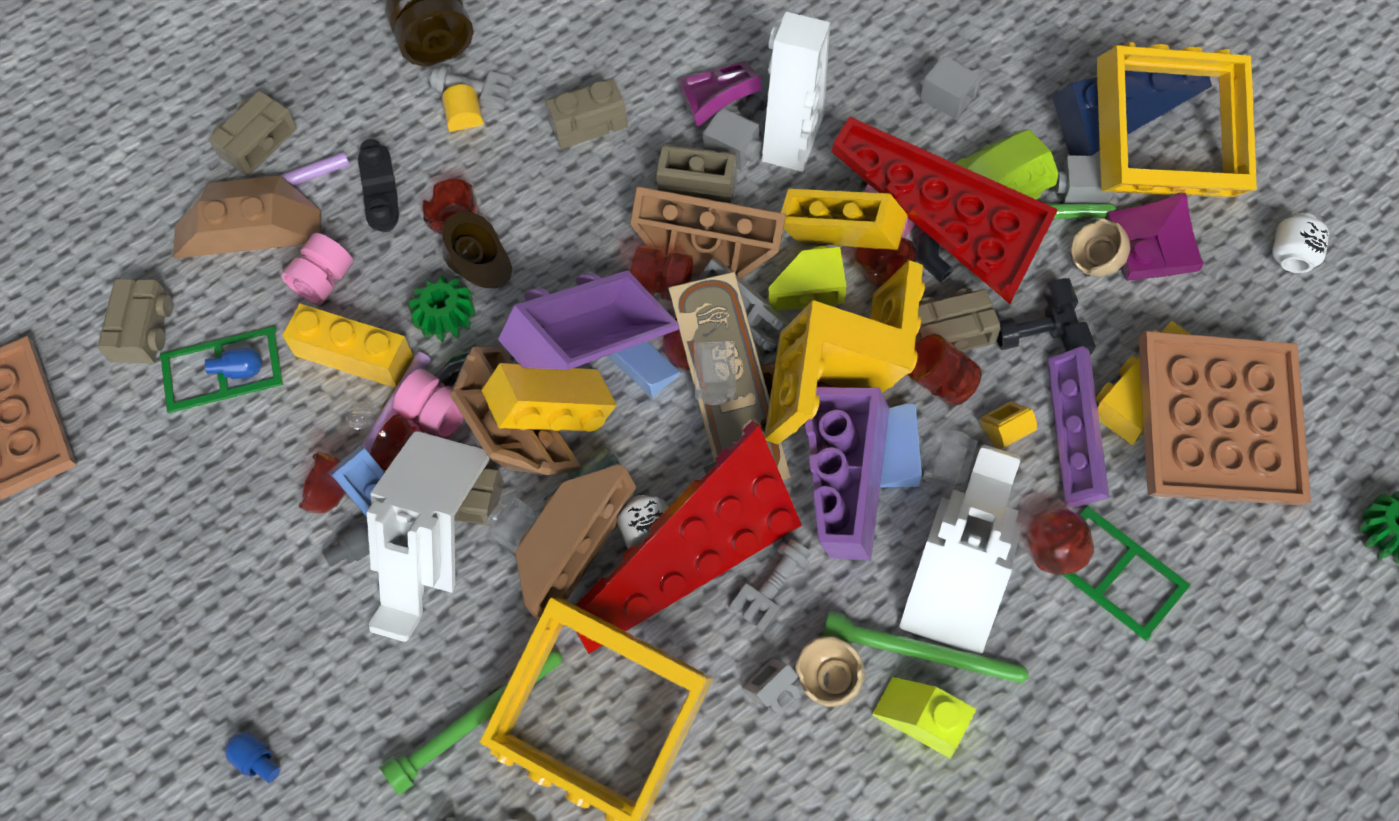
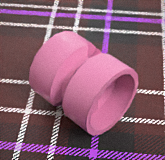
(320, 265)
(428, 403)

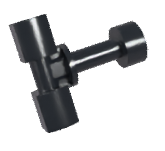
(1058, 319)

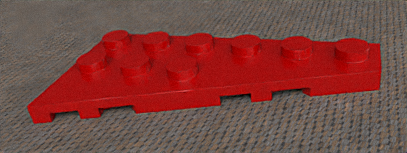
(968, 214)
(700, 536)

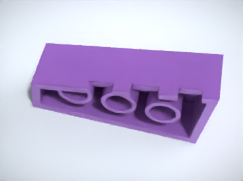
(848, 456)

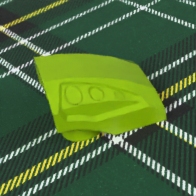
(1016, 162)

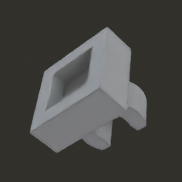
(770, 683)

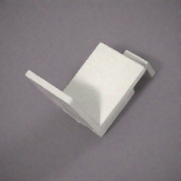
(414, 526)
(967, 558)

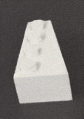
(795, 89)

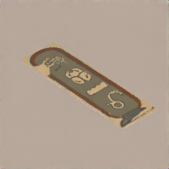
(715, 313)

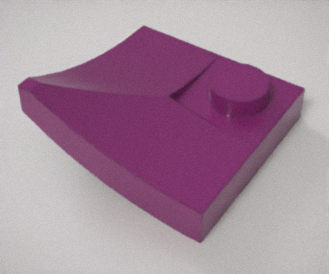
(716, 88)
(1159, 239)

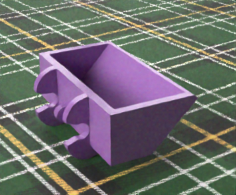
(583, 322)

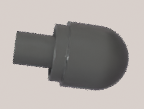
(756, 99)
(351, 545)

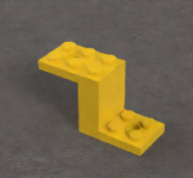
(844, 350)

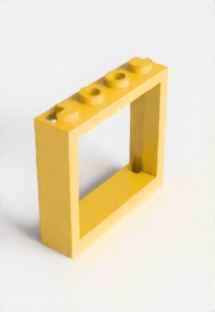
(1235, 113)
(548, 770)

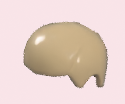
(1100, 248)
(844, 669)

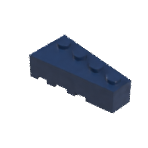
(1146, 99)

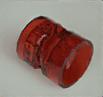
(660, 271)
(945, 370)

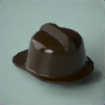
(475, 250)

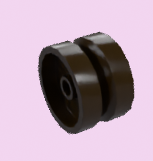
(429, 29)

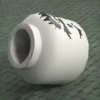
(1300, 243)
(638, 516)

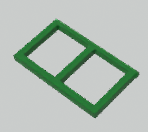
(225, 392)
(1134, 549)

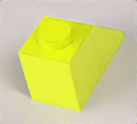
(810, 276)
(925, 714)

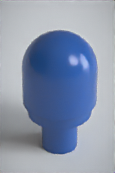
(236, 363)
(251, 756)

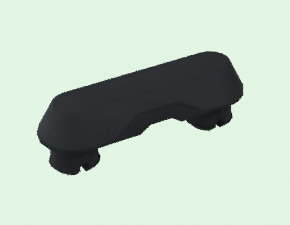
(378, 186)

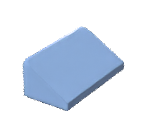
(646, 367)
(902, 449)

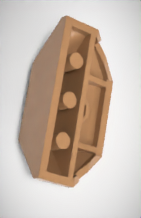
(245, 218)
(707, 229)
(513, 449)
(570, 535)

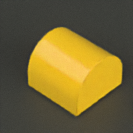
(462, 107)
(1008, 424)

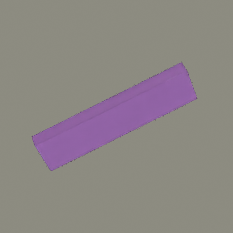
(1077, 427)

